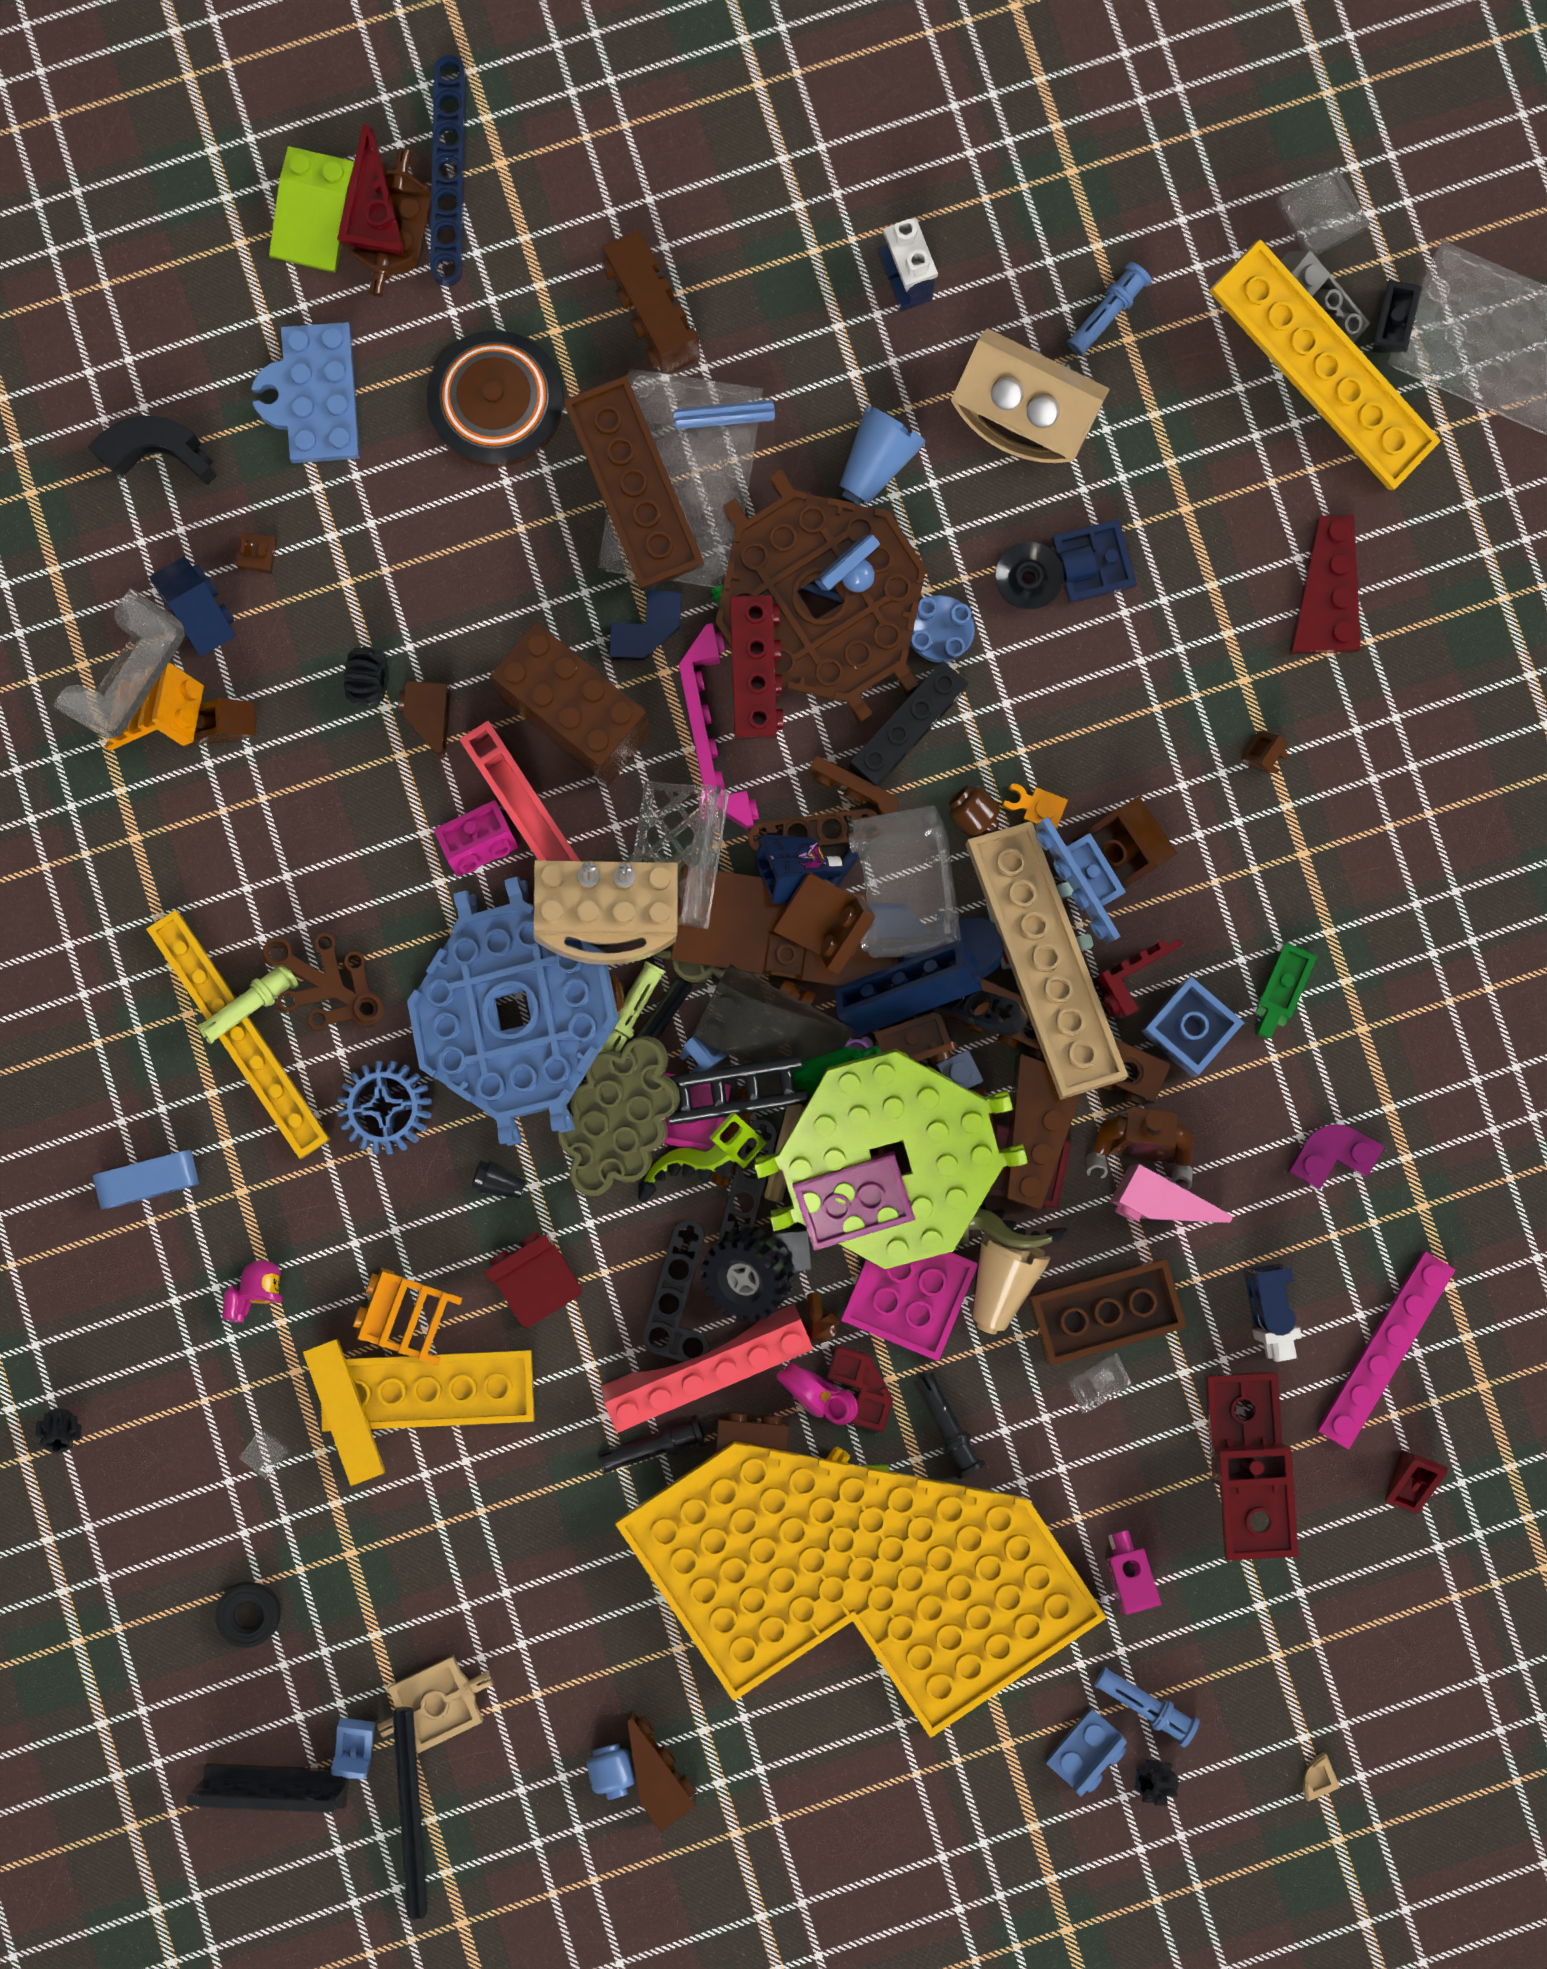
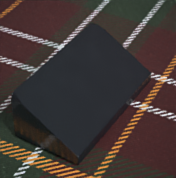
(1397, 317)

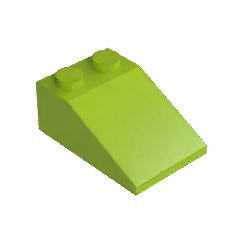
(310, 209)

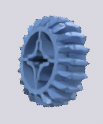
(386, 1123)

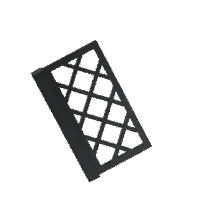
(269, 1788)

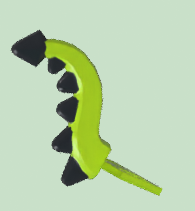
(692, 1160)

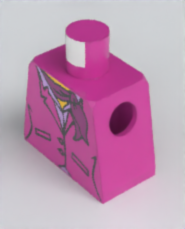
(1135, 1592)

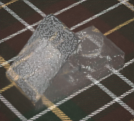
(1099, 1382)

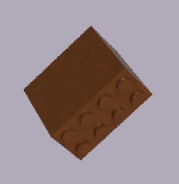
(571, 704)

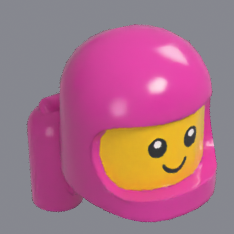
(257, 1286)

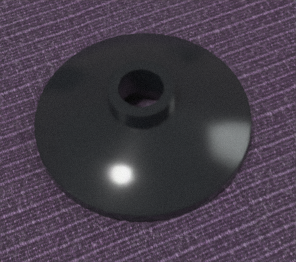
(1032, 559)

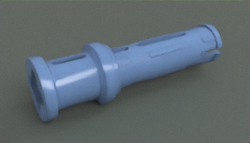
(1118, 297)
(1161, 1714)

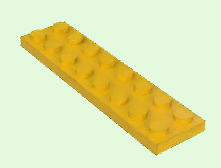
(1324, 365)

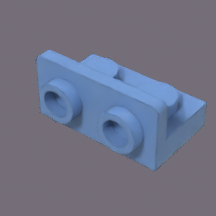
(1087, 1752)

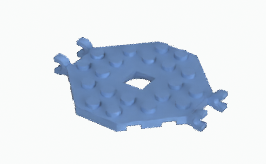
(460, 1026)

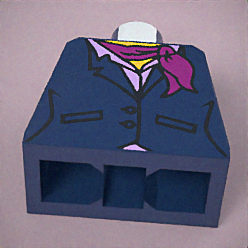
(786, 861)

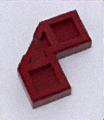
(873, 1397)

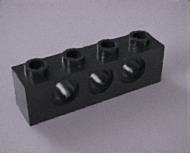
(909, 725)

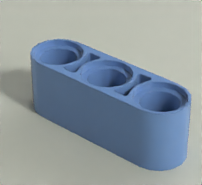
(145, 1179)

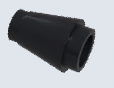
(497, 1180)

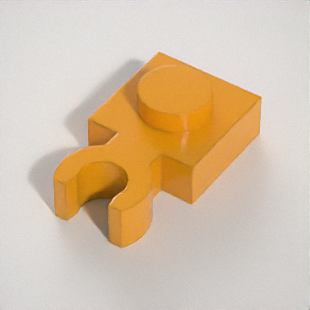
(1038, 806)

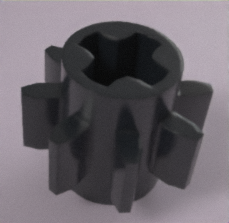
(58, 1430)
(1156, 1782)

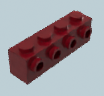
(754, 667)

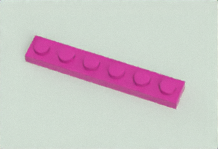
(1385, 1349)

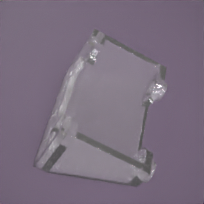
(133, 674)
(907, 882)

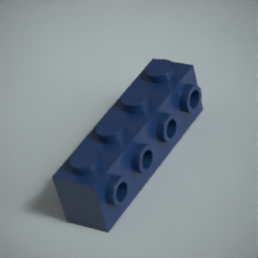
(908, 988)

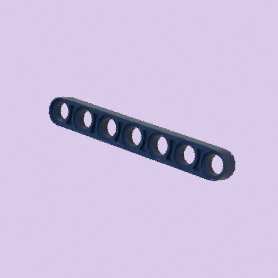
(448, 154)

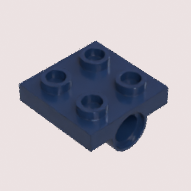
(1094, 561)

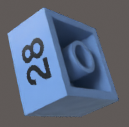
(1191, 1026)

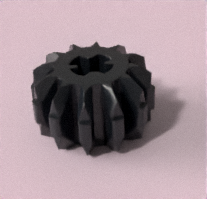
(366, 676)

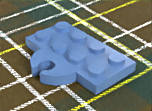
(314, 393)

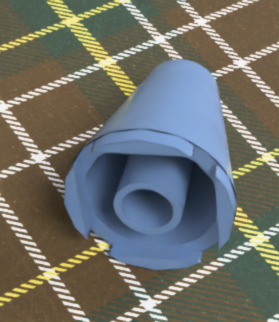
(877, 455)

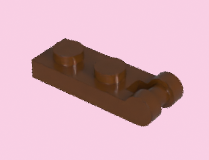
(855, 788)

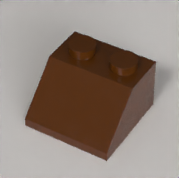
(1131, 841)

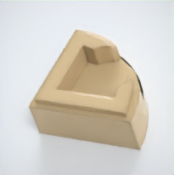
(1319, 1778)

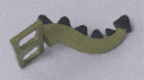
(1003, 1232)

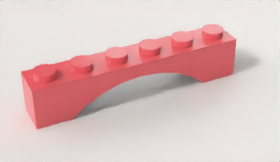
(516, 795)
(657, 1391)

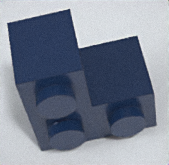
(191, 601)

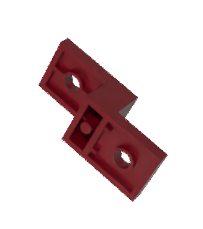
(1251, 1466)

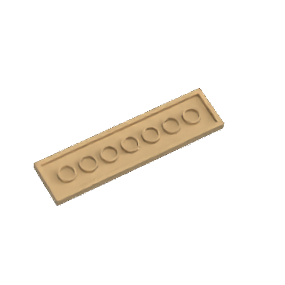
(1046, 960)

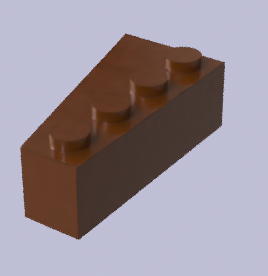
(650, 300)
(1042, 1126)

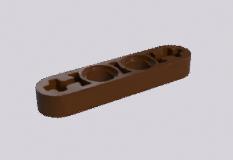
(813, 825)

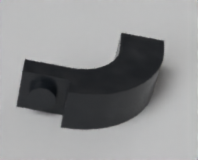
(143, 436)

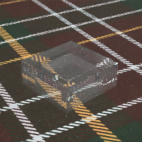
(264, 1453)

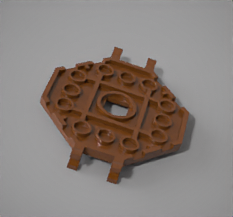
(864, 635)

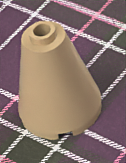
(1004, 1282)

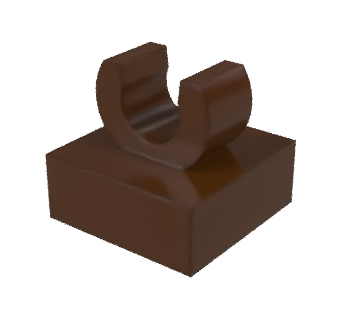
(256, 552)
(1265, 751)

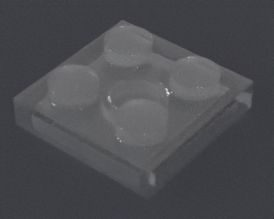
(1323, 212)

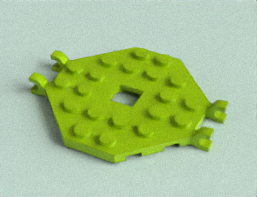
(945, 1140)

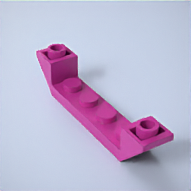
(701, 654)

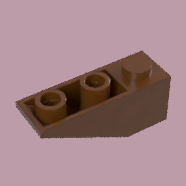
(660, 1787)

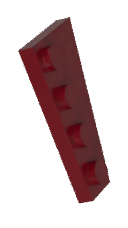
(1330, 592)

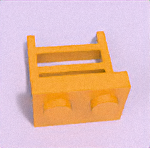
(169, 707)
(378, 1317)

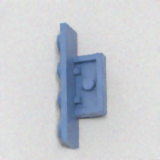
(1088, 875)

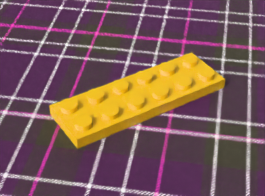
(454, 1392)

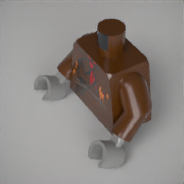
(1146, 1136)

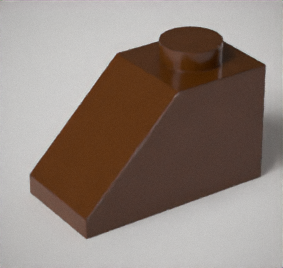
(427, 711)
(225, 721)

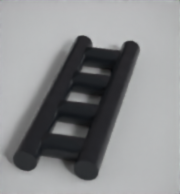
(750, 1073)

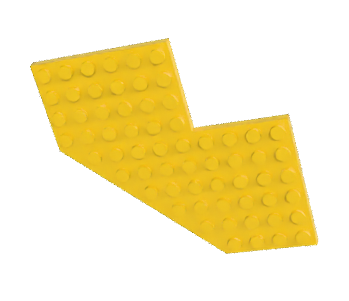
(789, 1547)

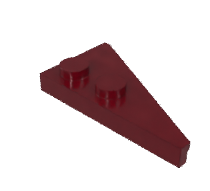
(368, 209)

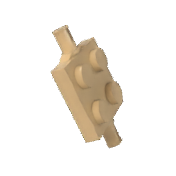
(440, 1702)

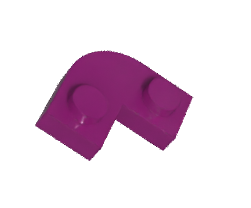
(1331, 1145)

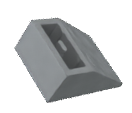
(1326, 292)

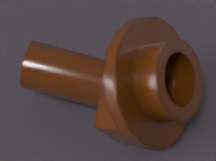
(822, 1326)

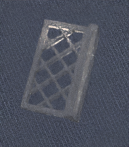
(703, 850)

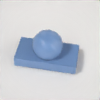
(851, 567)

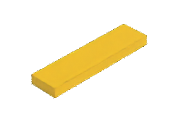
(344, 1412)

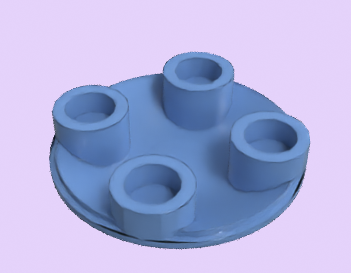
(942, 629)

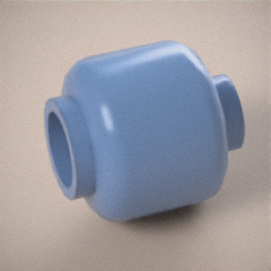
(611, 1771)

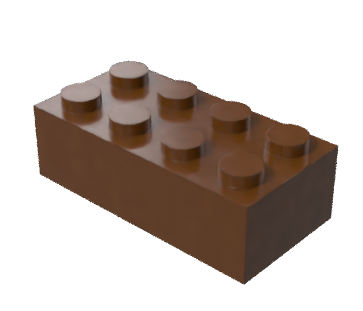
(1106, 1311)

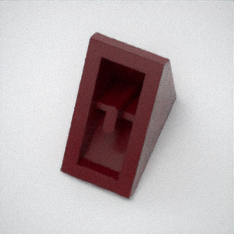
(1414, 1481)

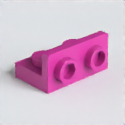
(476, 838)

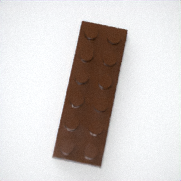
(633, 483)

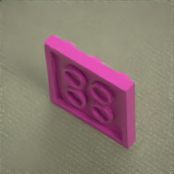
(911, 1301)

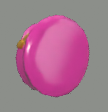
(807, 1388)

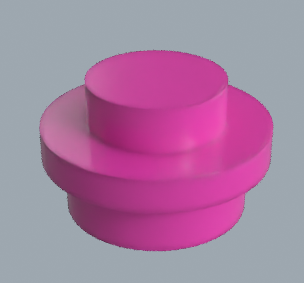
(841, 1408)

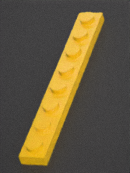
(241, 1041)

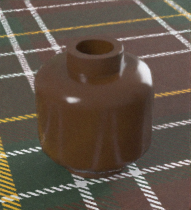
(974, 811)

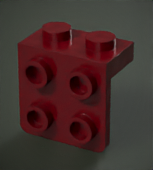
(534, 1279)

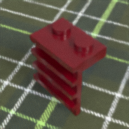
(1115, 994)

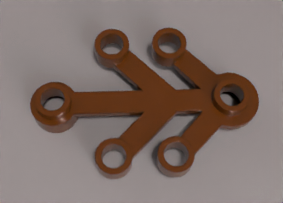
(328, 985)

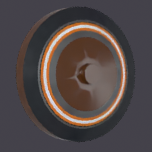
(495, 398)

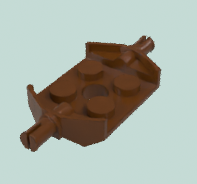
(411, 207)

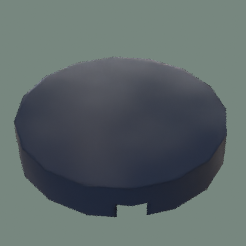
(983, 942)

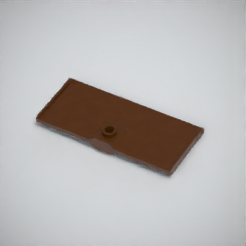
(744, 936)

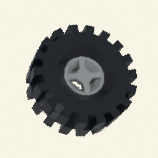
(729, 1276)

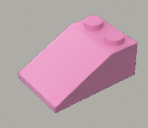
(1151, 1196)

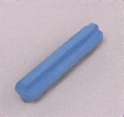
(724, 414)

